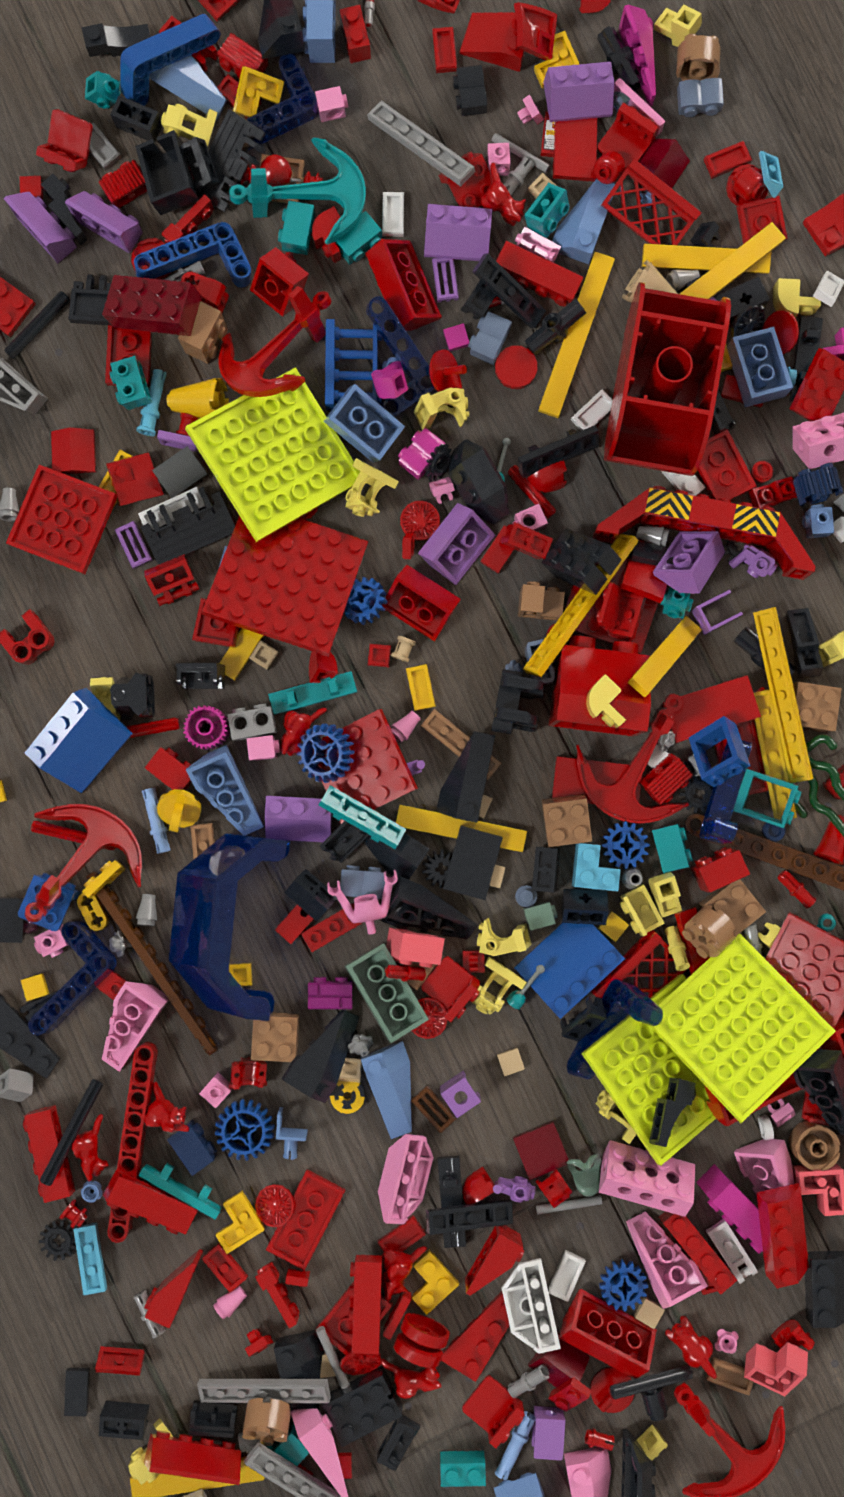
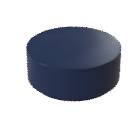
(772, 832)

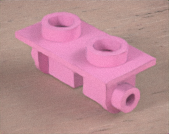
(537, 244)

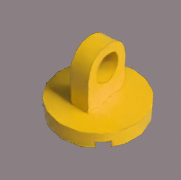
(178, 809)

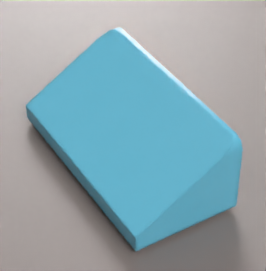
(771, 173)

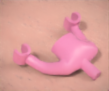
(366, 906)

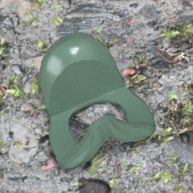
(588, 1178)

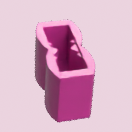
(415, 456)

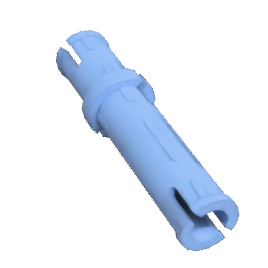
(157, 825)
(519, 1437)

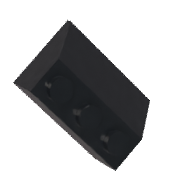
(825, 1289)

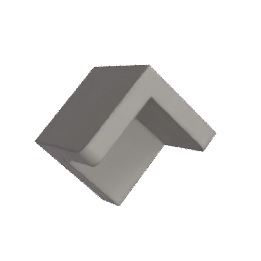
(16, 1085)

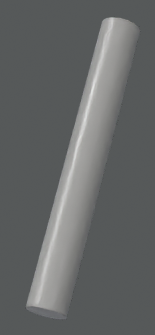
(518, 151)
(570, 1204)
(333, 1359)

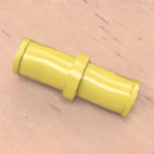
(677, 948)

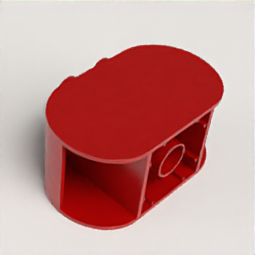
(667, 381)

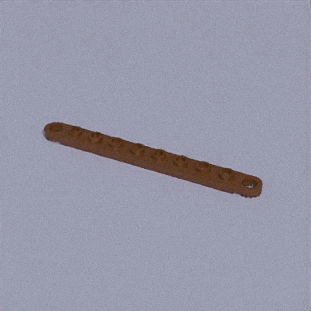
(780, 856)
(156, 968)

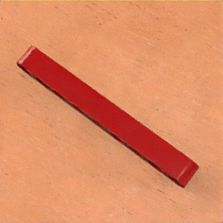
(132, 1129)

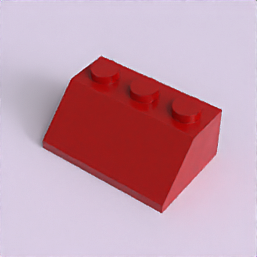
(420, 602)

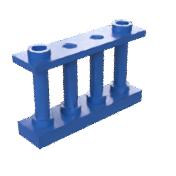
(334, 354)

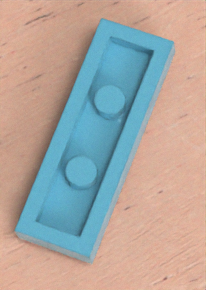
(90, 1258)

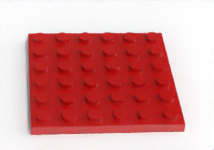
(287, 583)

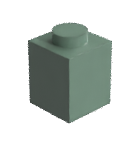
(540, 915)

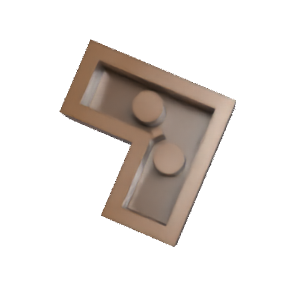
(540, 603)

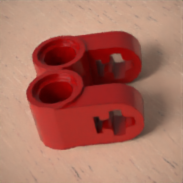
(211, 290)
(30, 642)

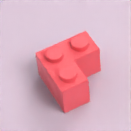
(416, 947)
(827, 1186)
(777, 1370)

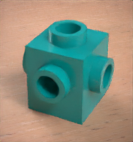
(102, 89)
(676, 603)

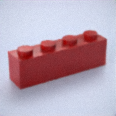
(540, 274)
(44, 1137)
(149, 1202)
(699, 1251)
(366, 1304)

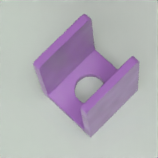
(702, 620)
(457, 1084)
(548, 1433)

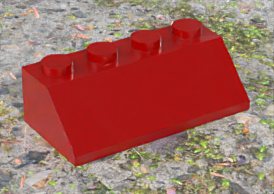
(403, 283)
(783, 1234)
(608, 1334)
(193, 1458)

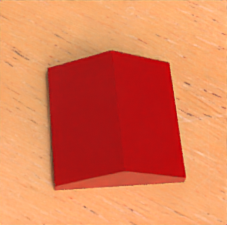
(73, 450)

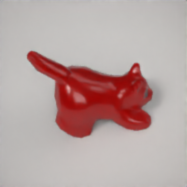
(500, 200)
(296, 726)
(164, 1114)
(86, 1148)
(398, 1267)
(695, 1349)
(411, 1381)

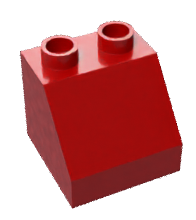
(580, 668)

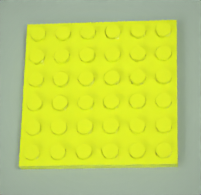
(274, 457)
(740, 1027)
(637, 1071)

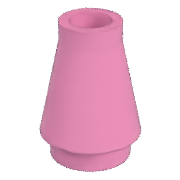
(405, 726)
(229, 1302)

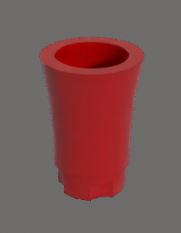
(831, 845)

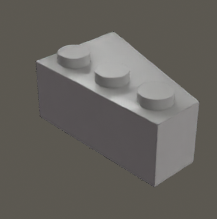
(18, 391)

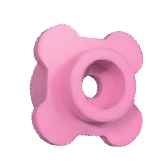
(729, 1347)

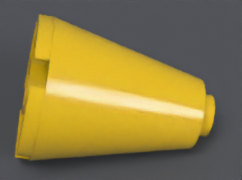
(198, 398)

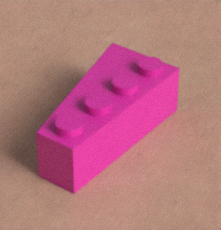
(734, 1204)

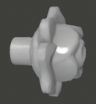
(666, 741)
(118, 944)
(360, 1044)

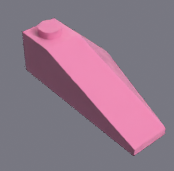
(133, 1015)
(766, 1164)
(667, 1267)
(318, 1440)
(588, 1472)

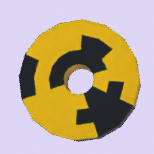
(345, 1105)

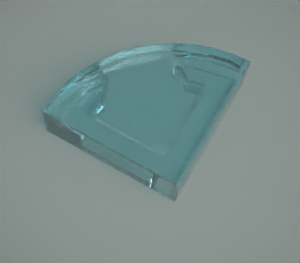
(619, 98)

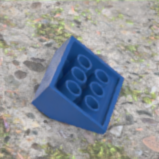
(78, 741)
(574, 963)

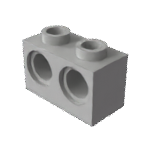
(252, 728)

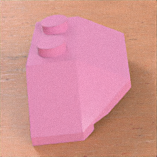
(404, 1178)

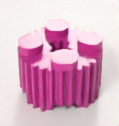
(195, 723)

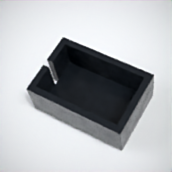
(167, 174)
(575, 558)
(363, 1406)

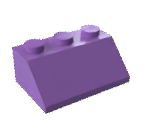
(579, 91)
(105, 220)
(41, 224)
(457, 232)
(456, 543)
(694, 560)
(297, 819)

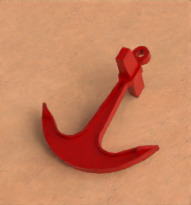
(247, 376)
(619, 798)
(102, 831)
(747, 1466)

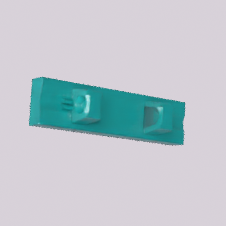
(312, 693)
(362, 817)
(163, 1181)

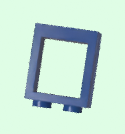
(712, 735)

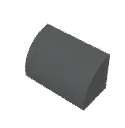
(179, 472)

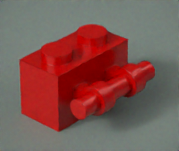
(170, 575)

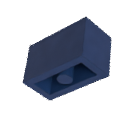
(193, 1147)

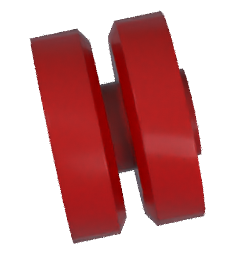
(421, 1340)

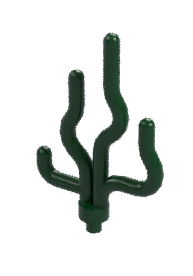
(813, 791)

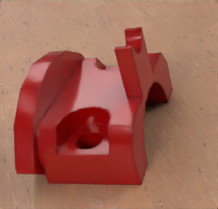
(248, 1073)
(555, 1188)
(792, 1333)

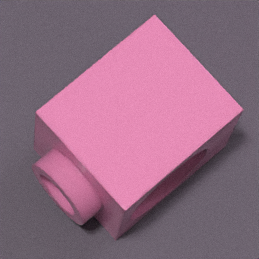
(331, 104)
(500, 155)
(534, 512)
(263, 748)
(216, 1090)

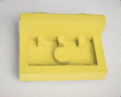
(641, 910)

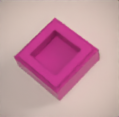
(456, 337)

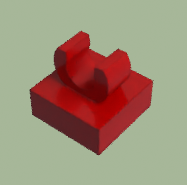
(473, 961)
(257, 1342)

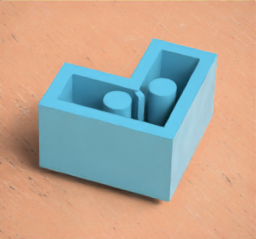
(587, 870)

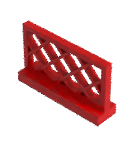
(658, 190)
(633, 958)

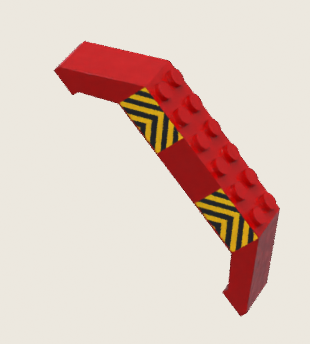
(699, 513)

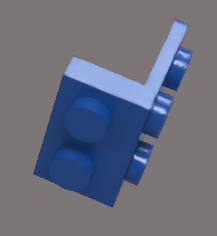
(56, 915)

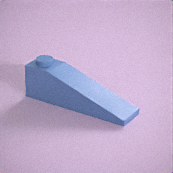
(191, 84)
(583, 224)
(222, 784)
(391, 1085)

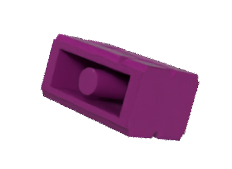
(330, 994)

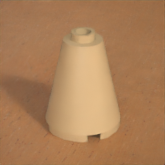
(651, 278)

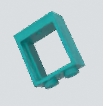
(745, 790)

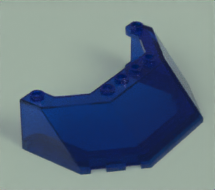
(206, 921)

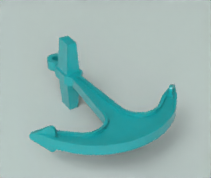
(345, 188)

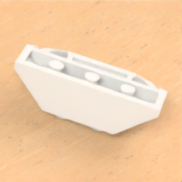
(530, 1307)

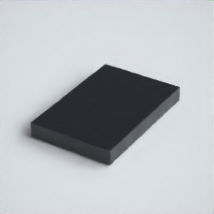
(472, 862)

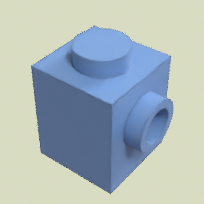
(818, 521)

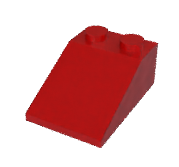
(493, 40)
(495, 1258)
(166, 1299)

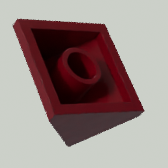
(665, 160)
(562, 1363)

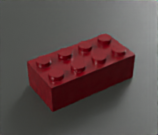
(152, 305)

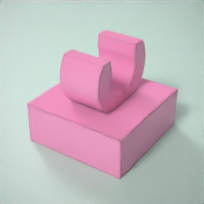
(530, 111)
(441, 487)
(782, 1114)

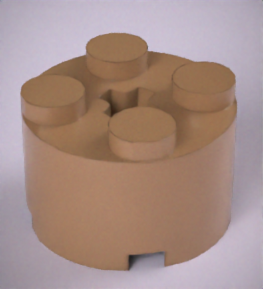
(698, 57)
(709, 932)
(823, 1155)
(266, 1421)

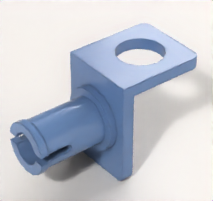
(290, 1135)

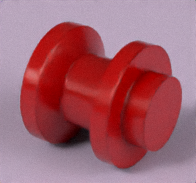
(74, 1214)

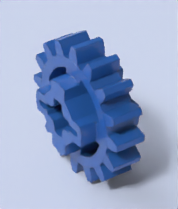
(367, 601)
(625, 855)
(614, 1284)

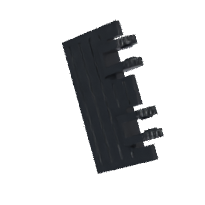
(228, 155)
(89, 303)
(189, 530)

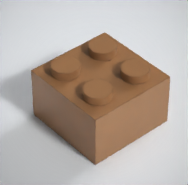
(205, 335)
(817, 706)
(566, 820)
(736, 903)
(276, 1038)

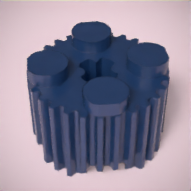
(817, 485)

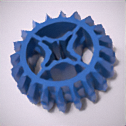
(337, 764)
(261, 1121)

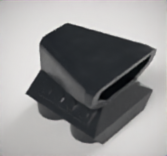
(134, 696)

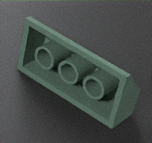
(387, 998)

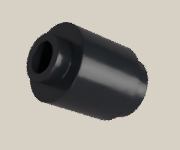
(655, 1404)

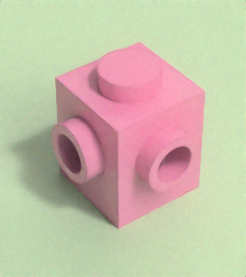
(50, 943)

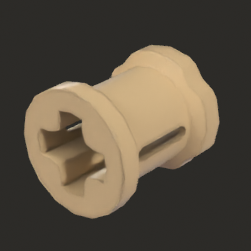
(403, 648)

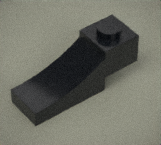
(111, 39)
(58, 192)
(804, 643)
(679, 1095)

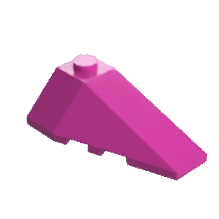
(637, 34)

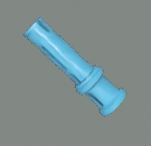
(150, 411)

